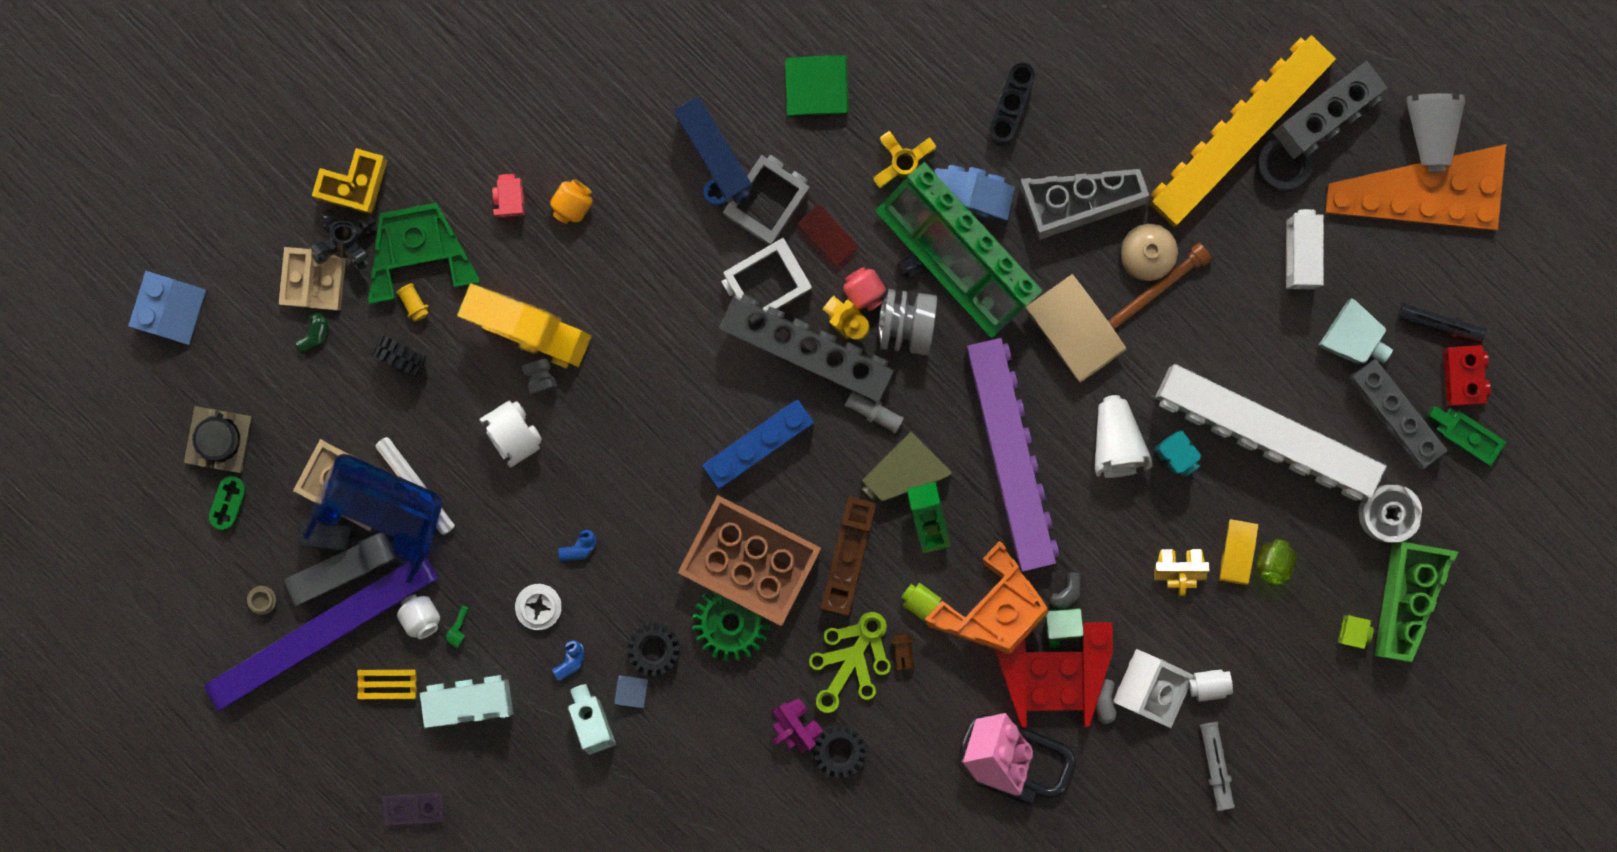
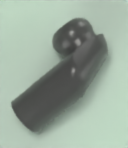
(1069, 595)

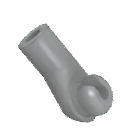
(1105, 706)

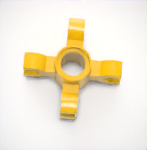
(896, 151)

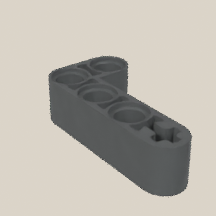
(340, 569)

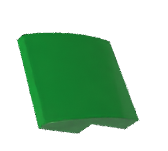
(817, 85)

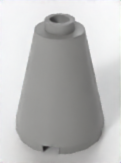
(1436, 128)

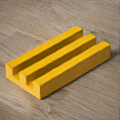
(406, 672)

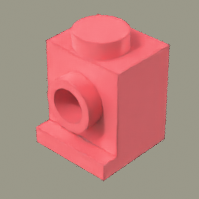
(508, 196)

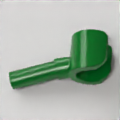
(454, 636)

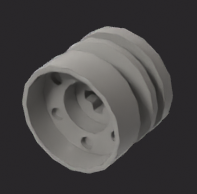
(908, 322)

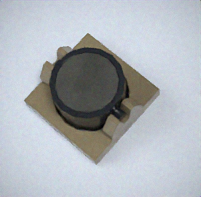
(217, 439)

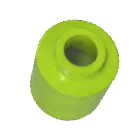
(920, 600)

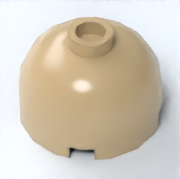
(1148, 252)

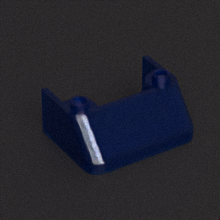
(381, 503)

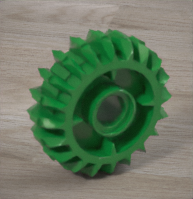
(724, 639)

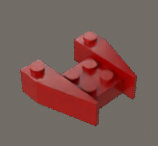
(1059, 678)

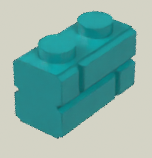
(1178, 454)

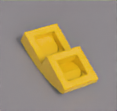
(1238, 552)

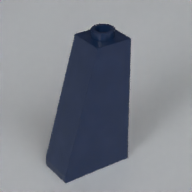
(713, 150)

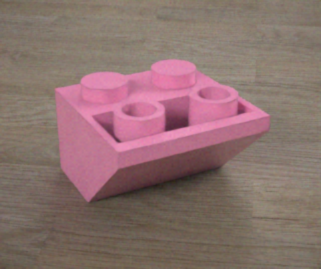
(998, 754)

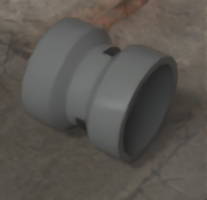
(539, 377)

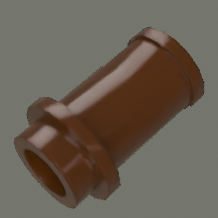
(903, 650)

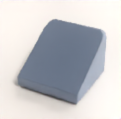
(631, 691)

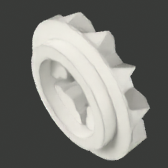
(527, 614)

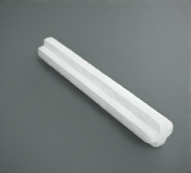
(403, 470)

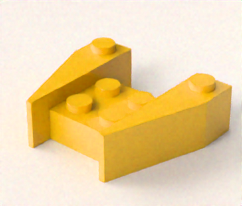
(525, 325)

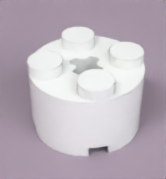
(511, 433)
(1406, 518)

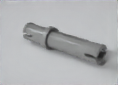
(1217, 766)

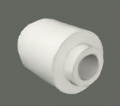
(1211, 685)

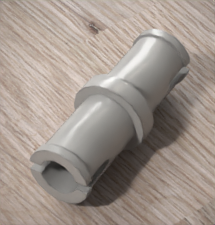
(874, 411)

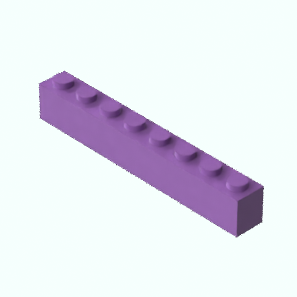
(1011, 454)

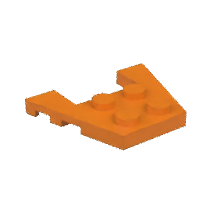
(1003, 614)

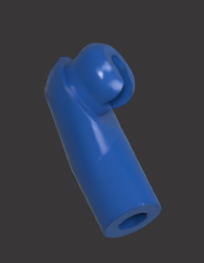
(581, 549)
(573, 660)

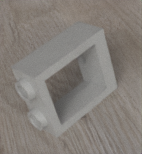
(751, 225)

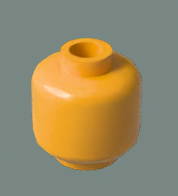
(571, 202)

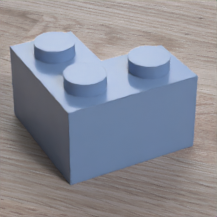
(977, 192)

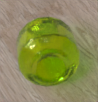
(1276, 561)

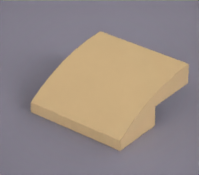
(311, 284)

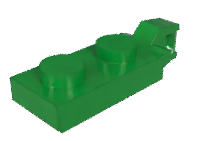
(1467, 434)

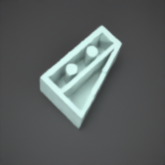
(466, 702)

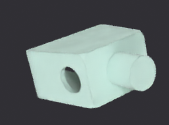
(1356, 335)
(594, 732)

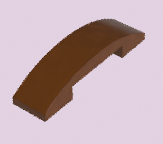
(848, 556)

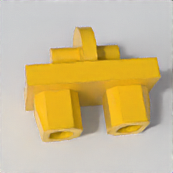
(847, 319)
(1181, 574)

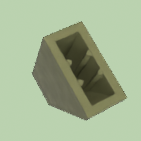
(903, 468)

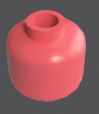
(864, 289)

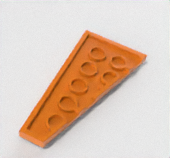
(1459, 197)

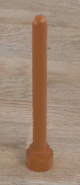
(1196, 258)

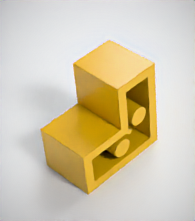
(358, 189)

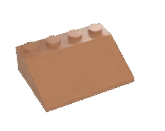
(749, 560)

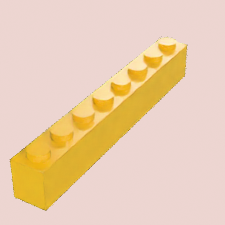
(1242, 131)

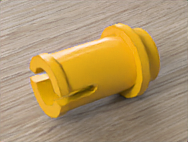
(413, 302)

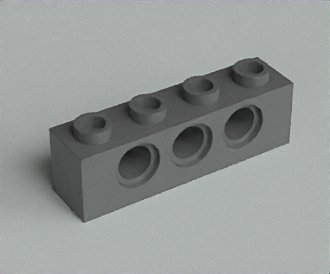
(1294, 132)
(1397, 414)

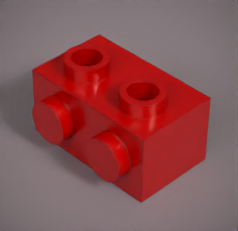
(1466, 375)

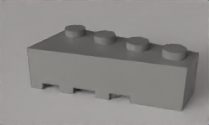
(1076, 200)

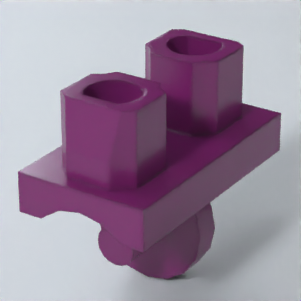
(790, 728)

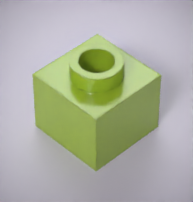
(1355, 632)

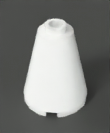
(1119, 440)

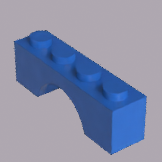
(758, 444)

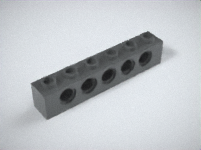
(870, 384)

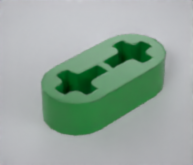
(221, 500)

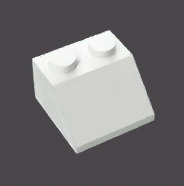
(1153, 688)

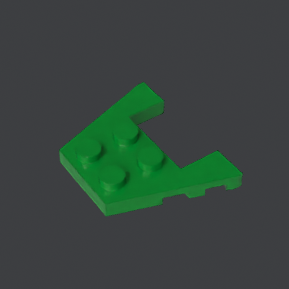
(416, 238)

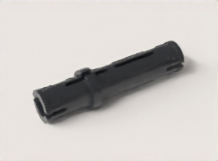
(1475, 333)

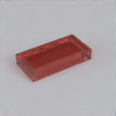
(827, 234)

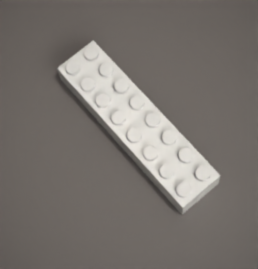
(1269, 432)

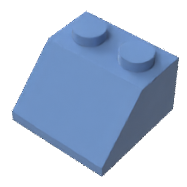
(167, 307)

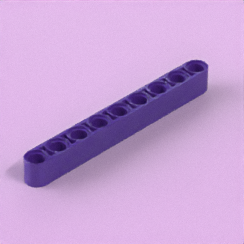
(317, 634)

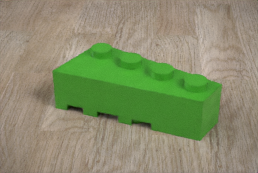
(1410, 597)

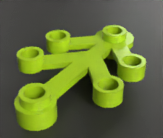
(853, 658)

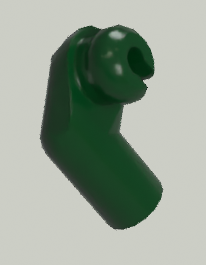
(317, 333)

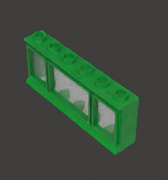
(958, 250)

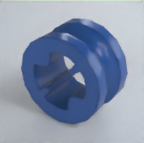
(713, 200)

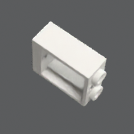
(1304, 250)
(790, 263)

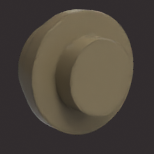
(261, 600)

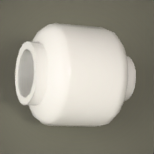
(418, 616)

